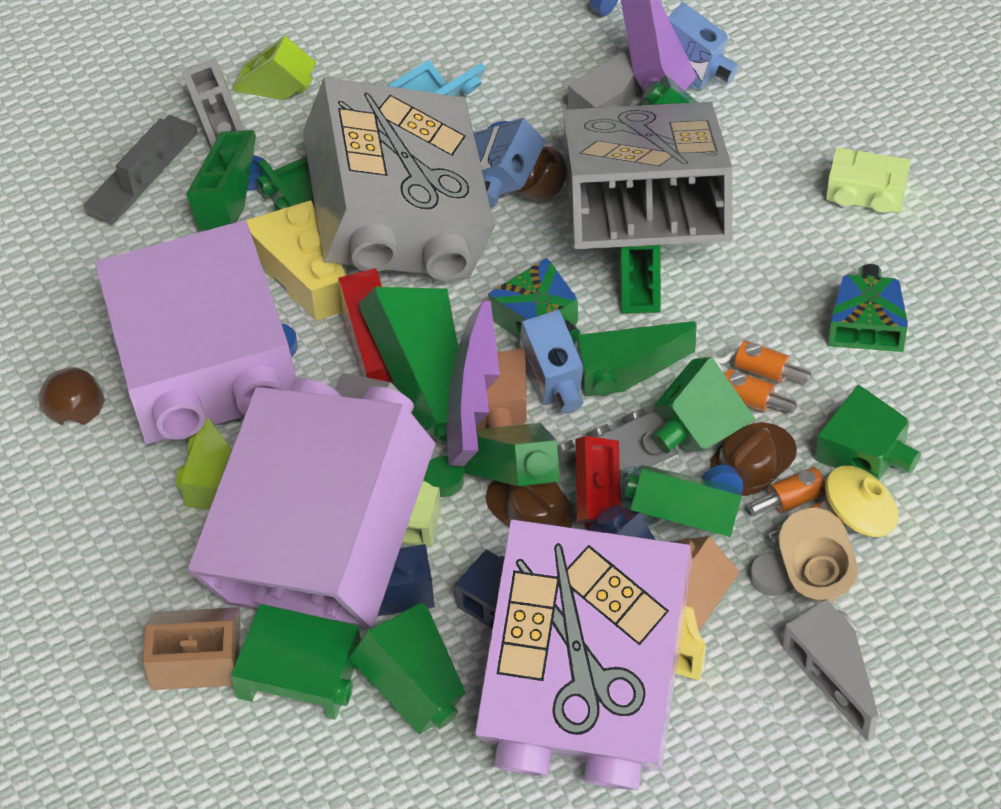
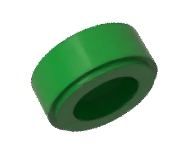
(448, 478)

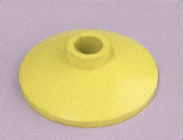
(861, 501)

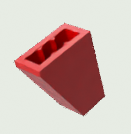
(352, 291)

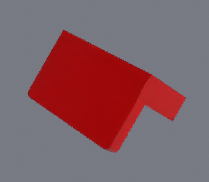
(596, 477)

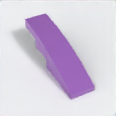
(472, 374)

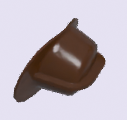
(758, 454)
(530, 503)

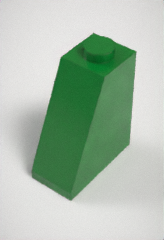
(640, 278)
(516, 455)
(684, 499)
(411, 668)

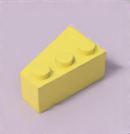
(293, 254)

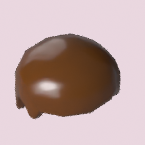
(546, 176)
(71, 396)

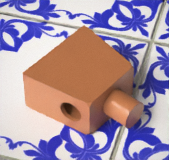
(508, 393)

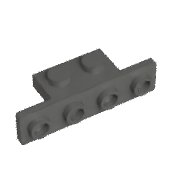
(140, 167)
(634, 438)

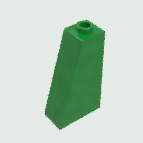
(418, 347)

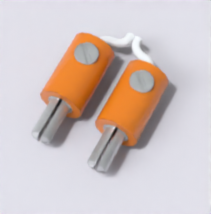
(767, 364)
(790, 494)

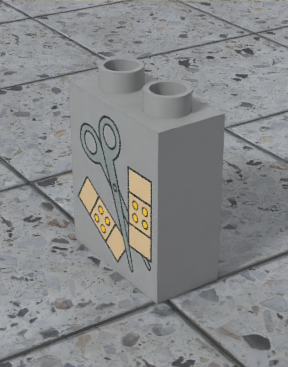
(647, 175)
(396, 179)

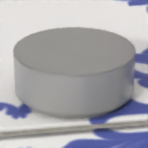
(770, 574)

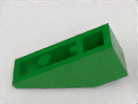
(222, 181)
(626, 357)

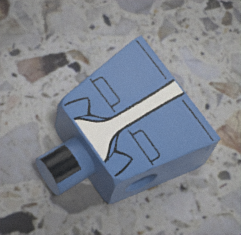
(703, 45)
(507, 156)
(552, 361)

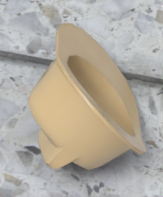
(818, 554)

